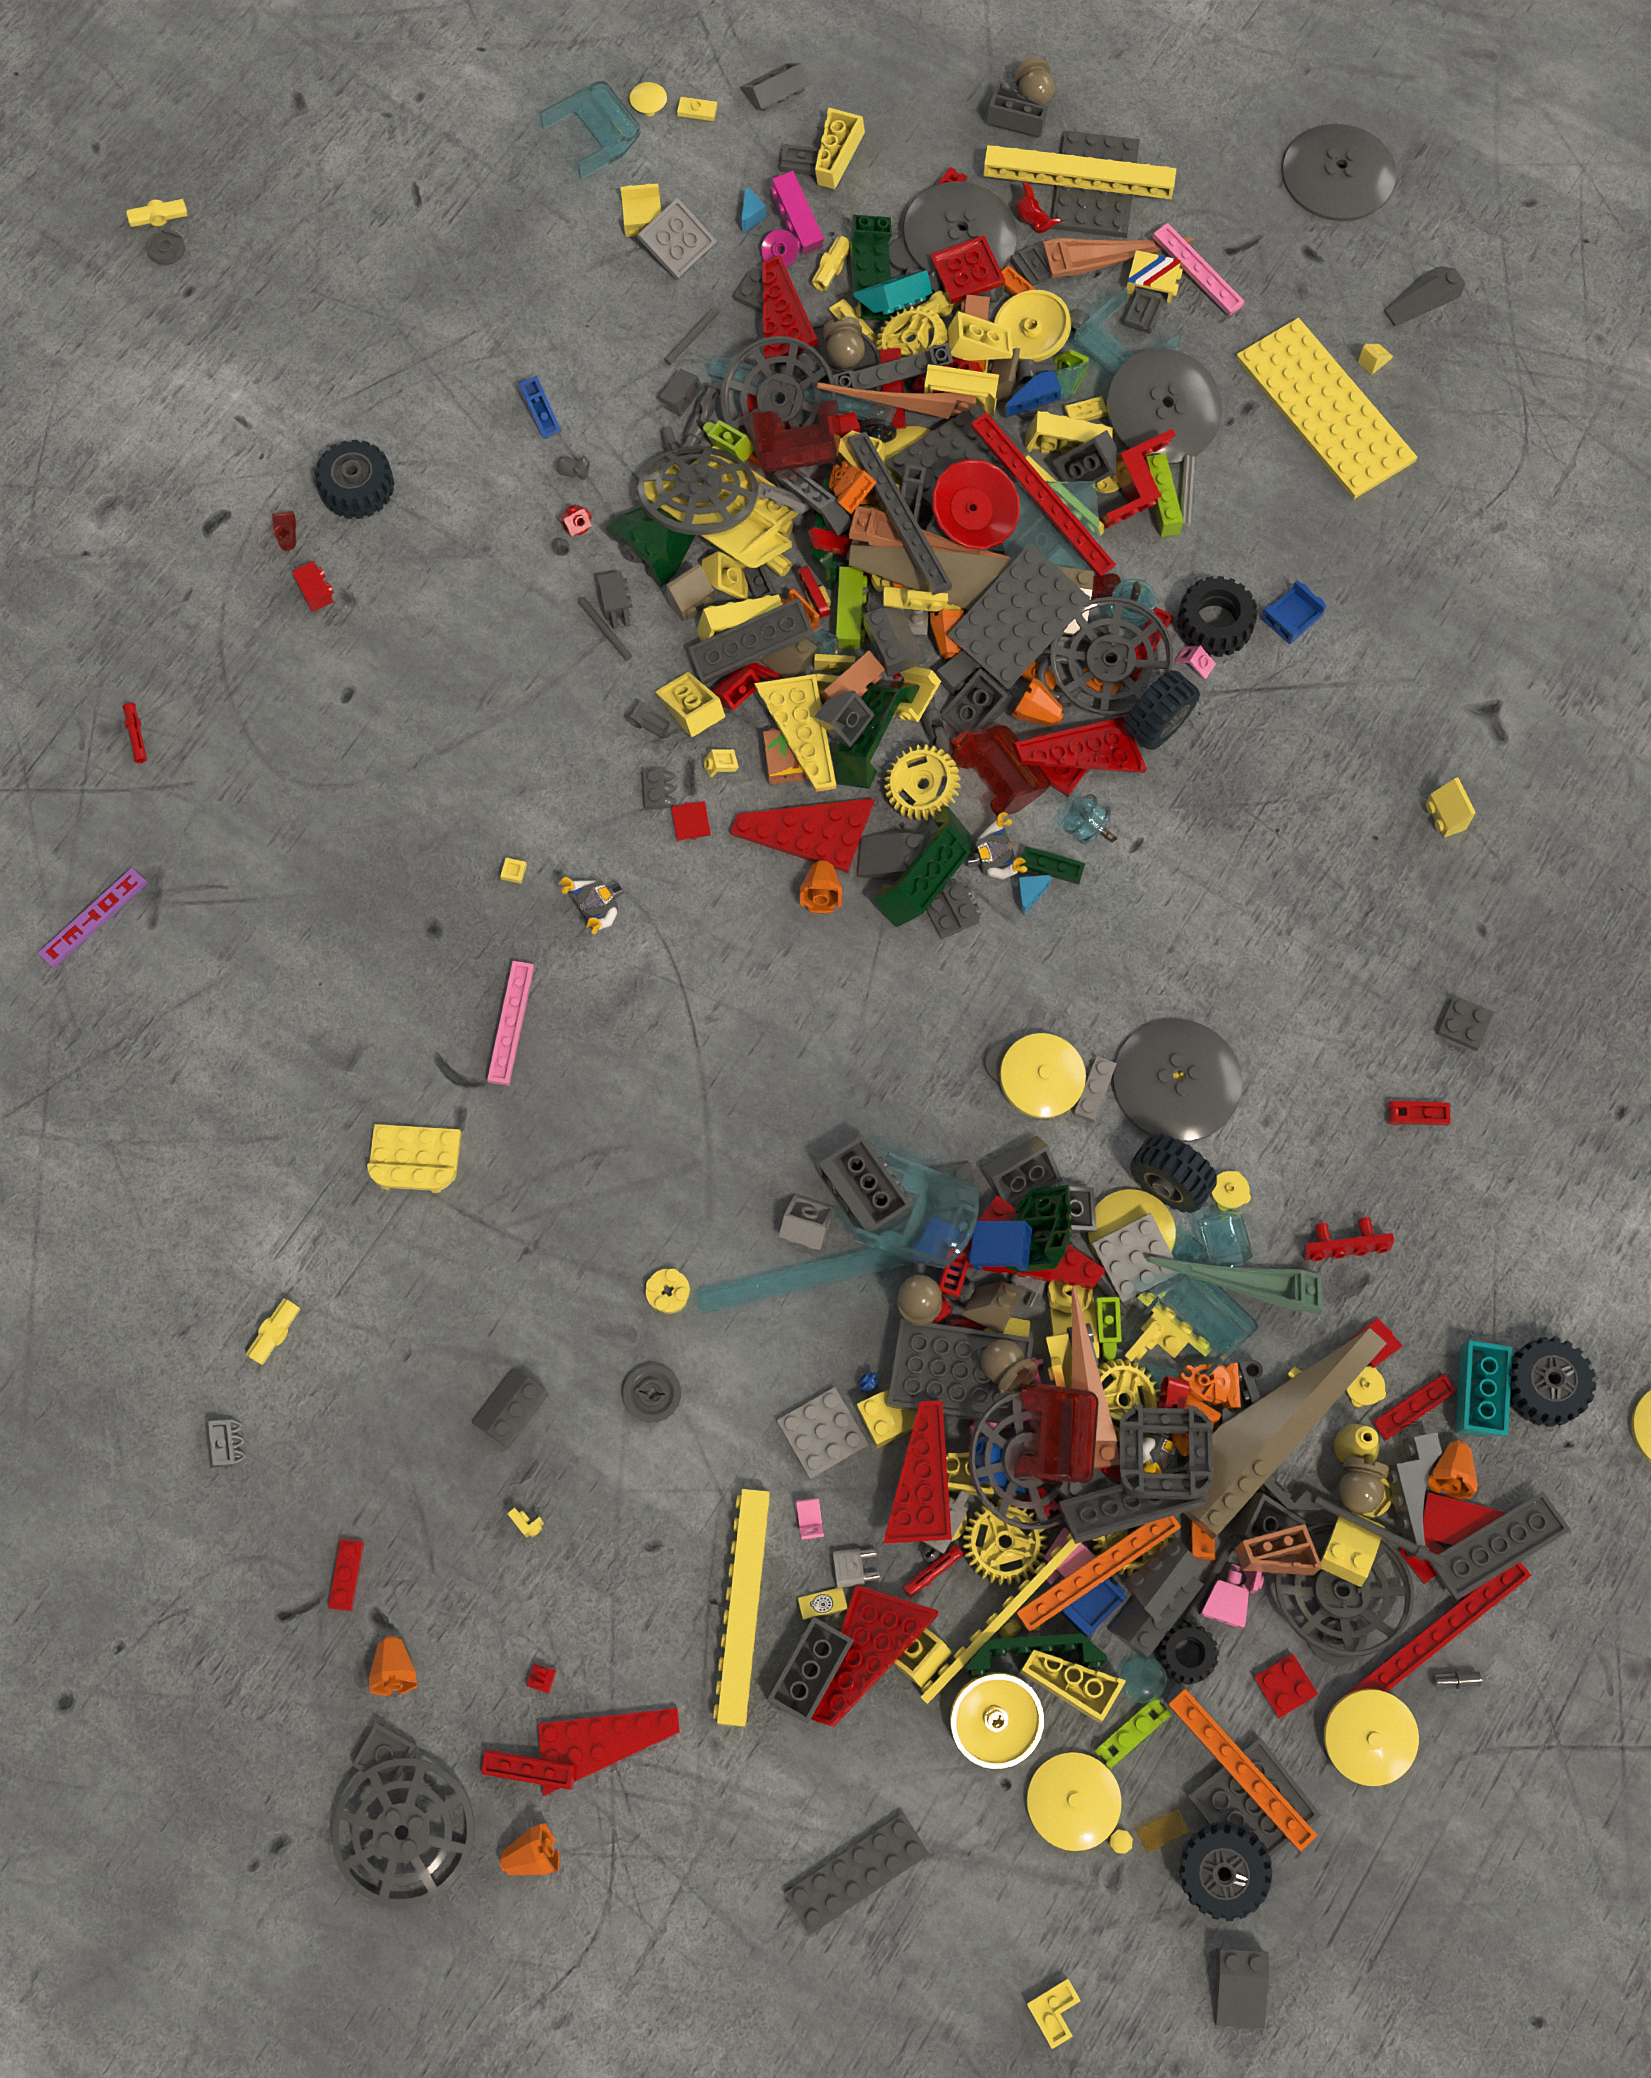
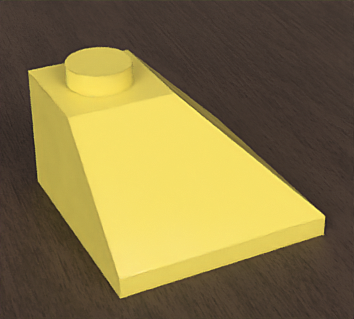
(726, 574)

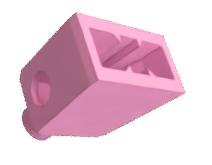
(1075, 1560)
(1227, 1601)

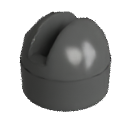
(564, 547)
(932, 1558)

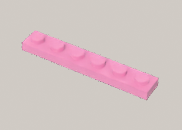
(1198, 269)
(510, 1023)

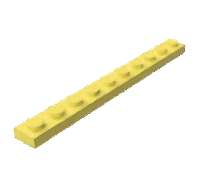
(996, 1621)

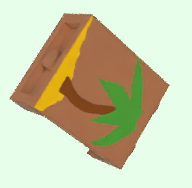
(781, 761)

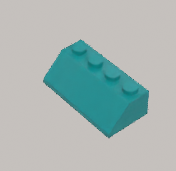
(896, 292)
(1483, 1389)

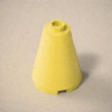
(1357, 1441)

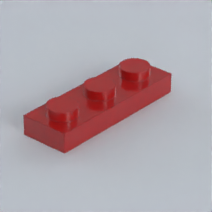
(346, 1575)

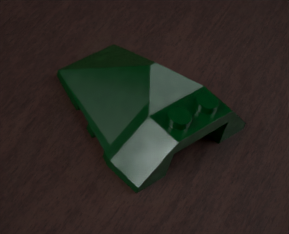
(652, 542)
(1049, 1216)

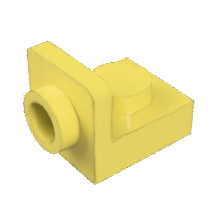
(720, 762)
(521, 1521)

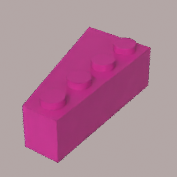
(796, 212)

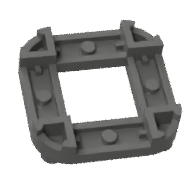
(1166, 1420)

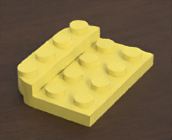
(414, 1157)

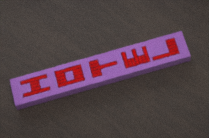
(92, 918)

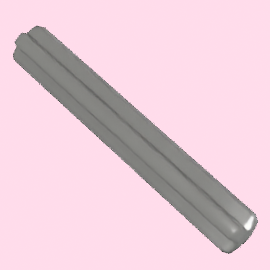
(1187, 489)

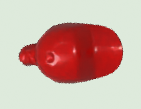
(1031, 213)

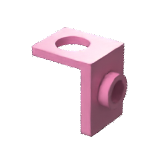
(1198, 659)
(809, 1518)
(1254, 1579)

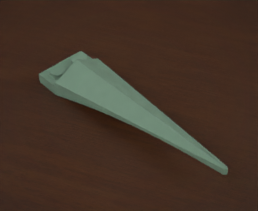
(1282, 1287)

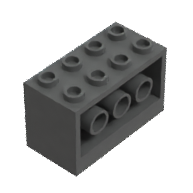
(851, 1189)

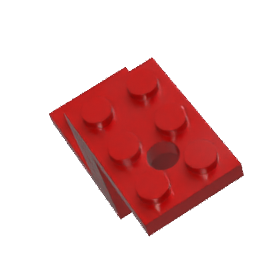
(1136, 479)

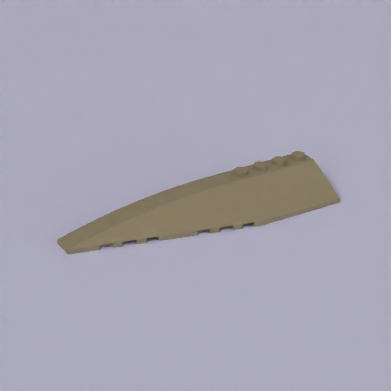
(968, 573)
(1265, 1433)

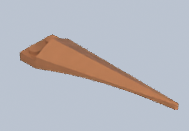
(1081, 256)
(930, 403)
(878, 530)
(1086, 1377)

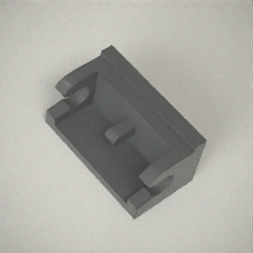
(680, 392)

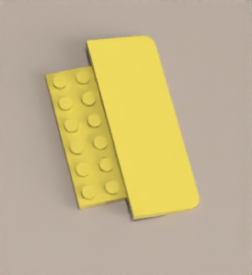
(751, 541)

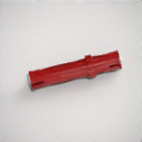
(133, 725)
(912, 1587)

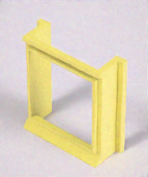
(964, 382)

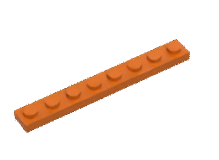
(1096, 1571)
(1242, 1770)

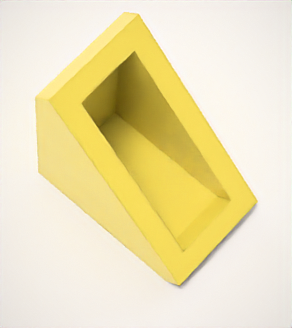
(1373, 357)

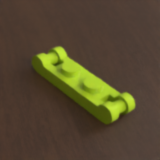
(1132, 1733)

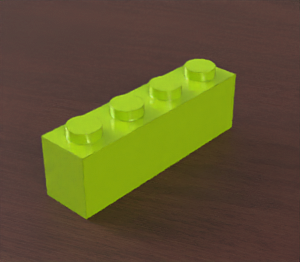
(1167, 507)
(850, 607)

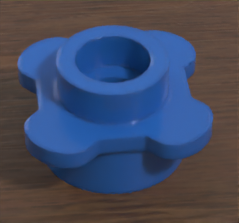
(868, 1382)

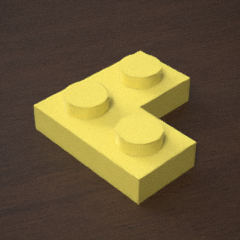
(1048, 2009)

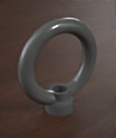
(1060, 697)

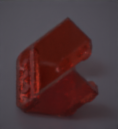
(797, 446)
(996, 761)
(1064, 1434)

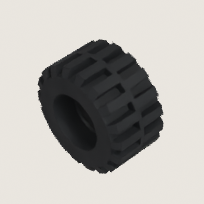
(1202, 1640)

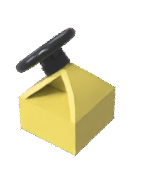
(875, 434)

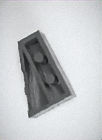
(1016, 112)
(1162, 1577)

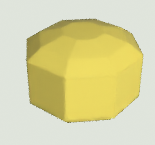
(1010, 1629)
(1121, 1841)

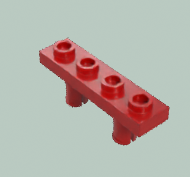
(1340, 1248)

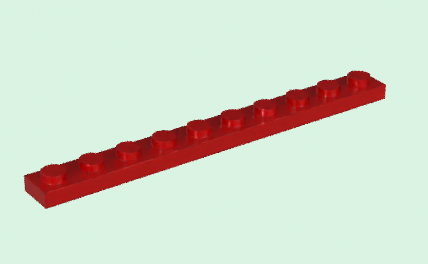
(1042, 495)
(1443, 1630)

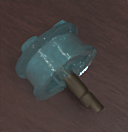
(1139, 592)
(1088, 820)

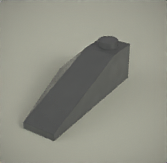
(1426, 294)

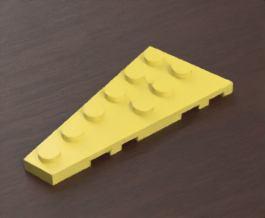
(793, 707)

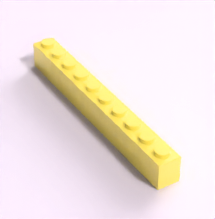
(1079, 172)
(743, 1608)

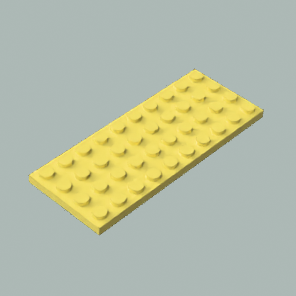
(1326, 408)

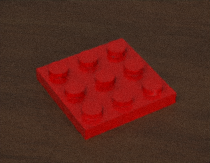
(967, 269)

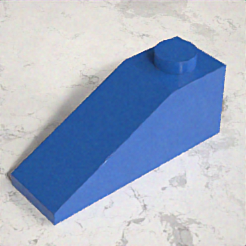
(1037, 392)
(538, 406)

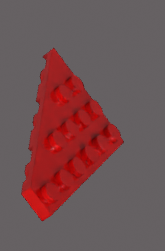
(809, 832)
(1073, 1268)
(881, 1634)

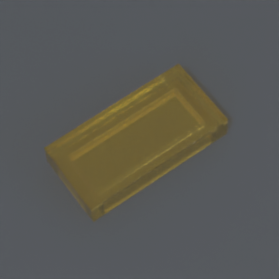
(1162, 1830)

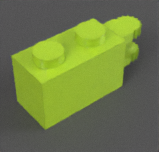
(729, 439)
(1108, 1325)

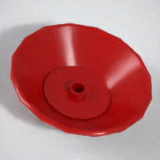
(991, 495)

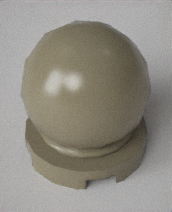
(1035, 79)
(844, 342)
(919, 1300)
(1006, 1364)
(1361, 1485)

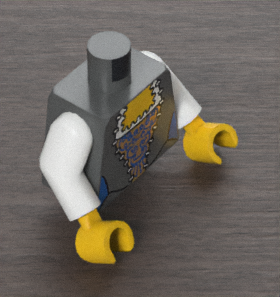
(995, 852)
(594, 901)
(1159, 1453)

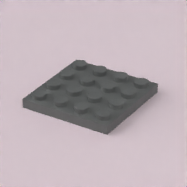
(1224, 1800)

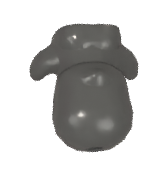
(570, 467)
(966, 1291)

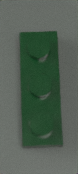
(1053, 865)

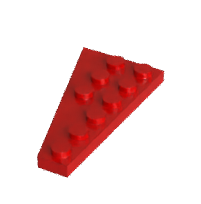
(783, 310)
(1091, 746)
(922, 1494)
(603, 1740)

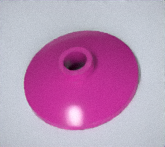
(777, 240)

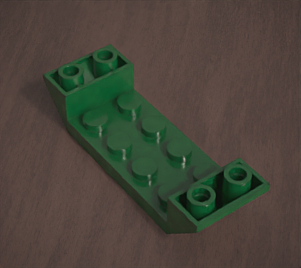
(870, 258)
(823, 561)
(853, 762)
(927, 872)
(1089, 1653)

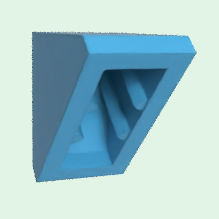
(753, 210)
(1031, 889)

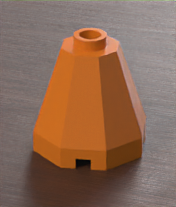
(941, 627)
(1038, 705)
(821, 889)
(1454, 1472)
(392, 1668)
(531, 1853)

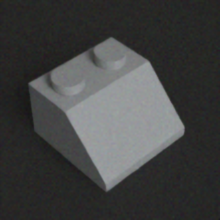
(806, 1222)

